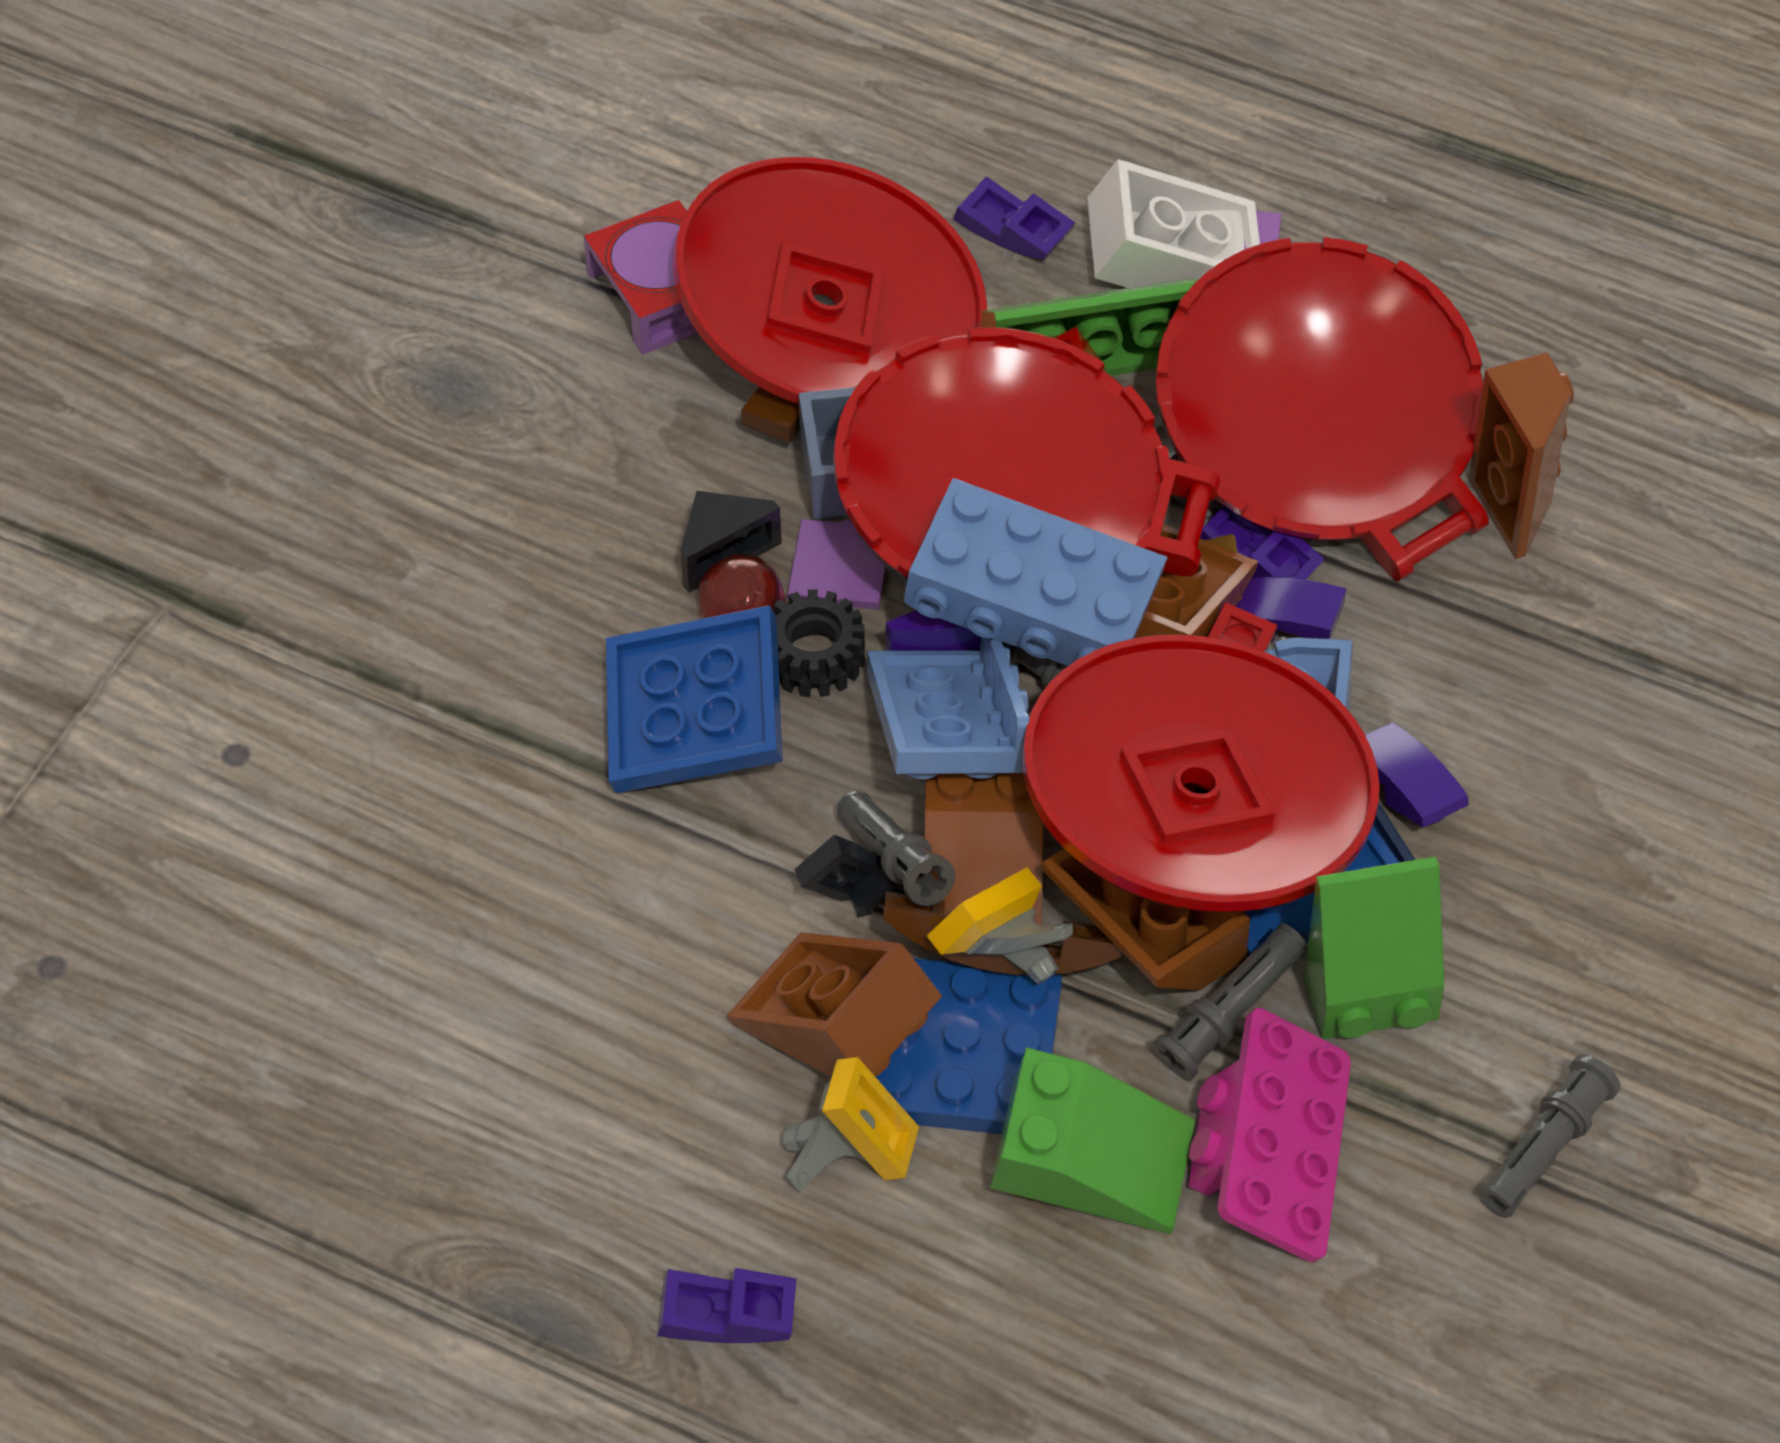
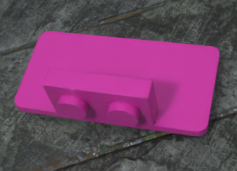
(1274, 1135)

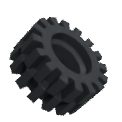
(824, 619)

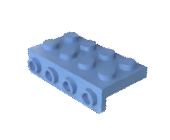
(1030, 576)
(950, 710)

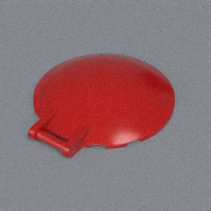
(1326, 395)
(1019, 422)

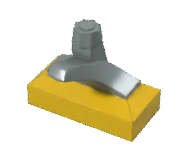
(1004, 924)
(854, 1121)

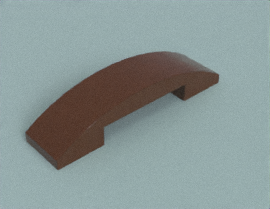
(1081, 951)

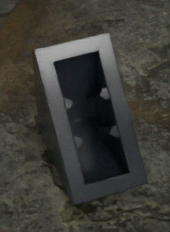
(725, 527)

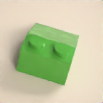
(1376, 949)
(1092, 1143)

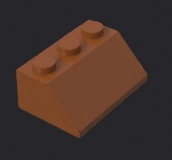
(1520, 445)
(1163, 941)

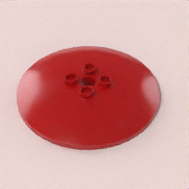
(812, 226)
(1163, 711)

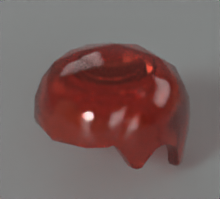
(738, 585)

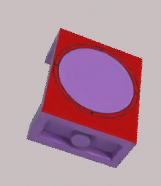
(640, 267)

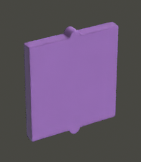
(837, 561)

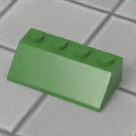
(1119, 324)

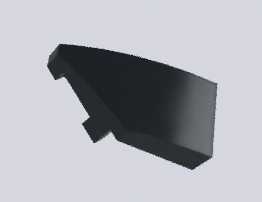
(847, 873)

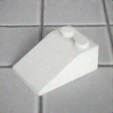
(1163, 226)

